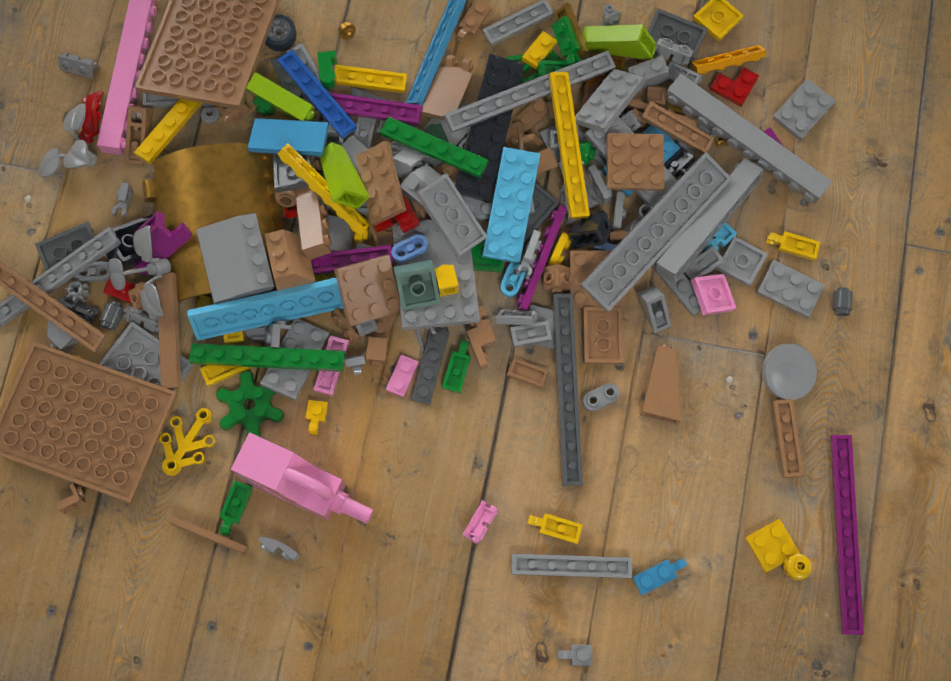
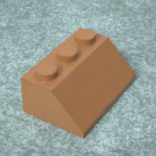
(287, 260)

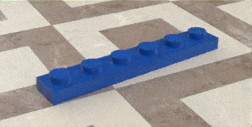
(317, 94)

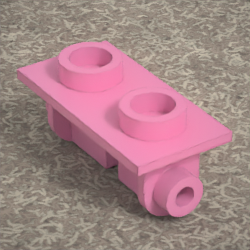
(477, 526)

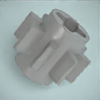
(77, 291)

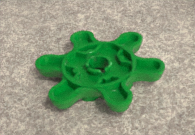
(250, 418)

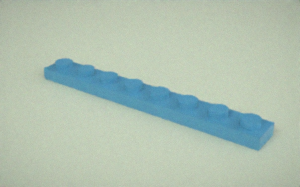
(435, 52)

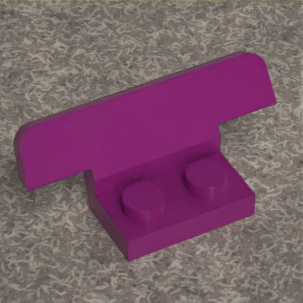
(162, 240)

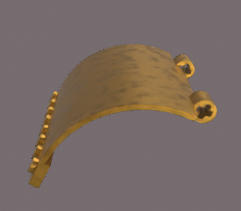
(205, 188)

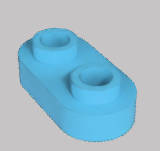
(512, 280)

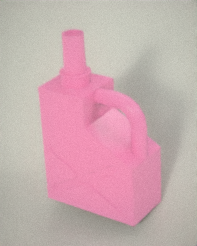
(295, 480)

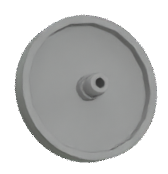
(789, 371)

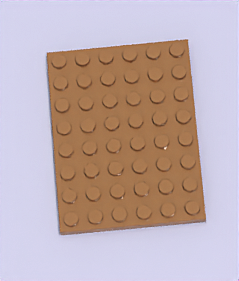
(207, 50)
(83, 421)

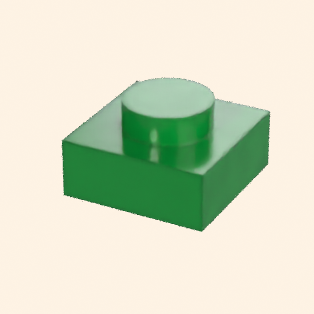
(263, 107)

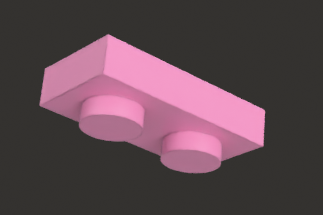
(402, 376)

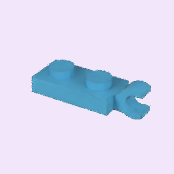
(657, 575)

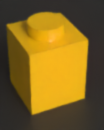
(446, 280)

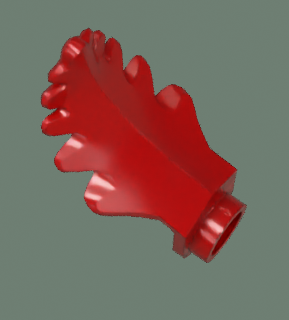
(92, 117)

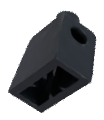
(591, 230)

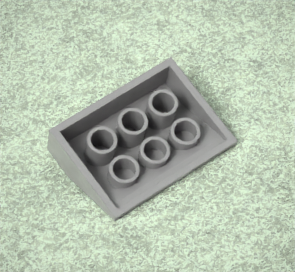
(235, 258)

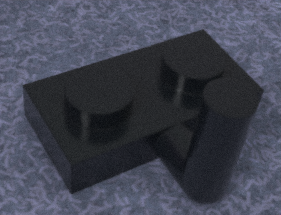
(679, 162)

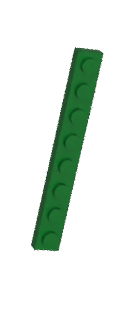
(267, 357)

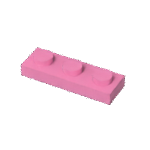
(327, 380)

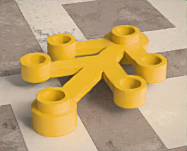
(186, 444)

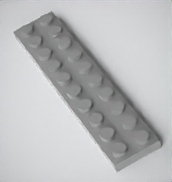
(656, 232)

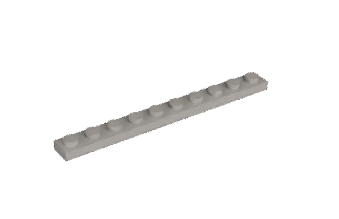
(525, 93)

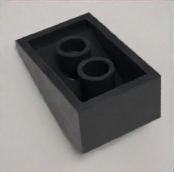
(125, 251)

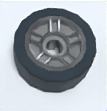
(286, 39)

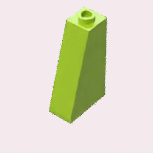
(620, 40)
(280, 98)
(342, 178)

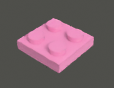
(713, 294)

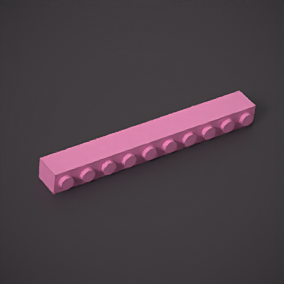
(126, 71)

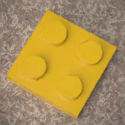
(718, 17)
(771, 545)

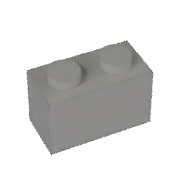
(653, 71)

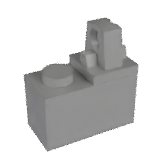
(407, 159)

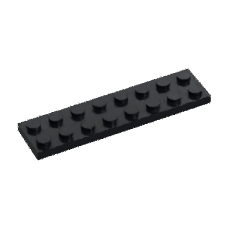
(489, 136)

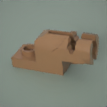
(480, 338)

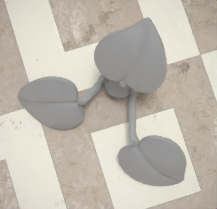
(78, 154)
(156, 267)

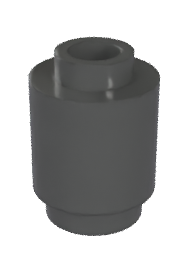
(842, 301)
(111, 316)

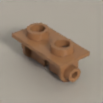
(350, 332)

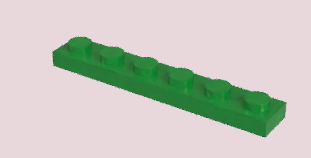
(434, 147)

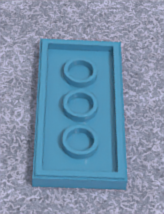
(303, 136)

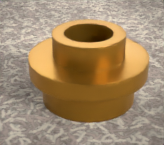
(346, 30)

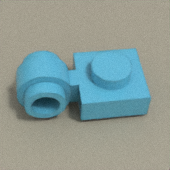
(722, 237)

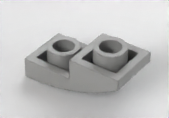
(271, 545)

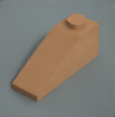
(138, 128)

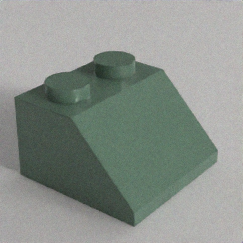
(417, 285)

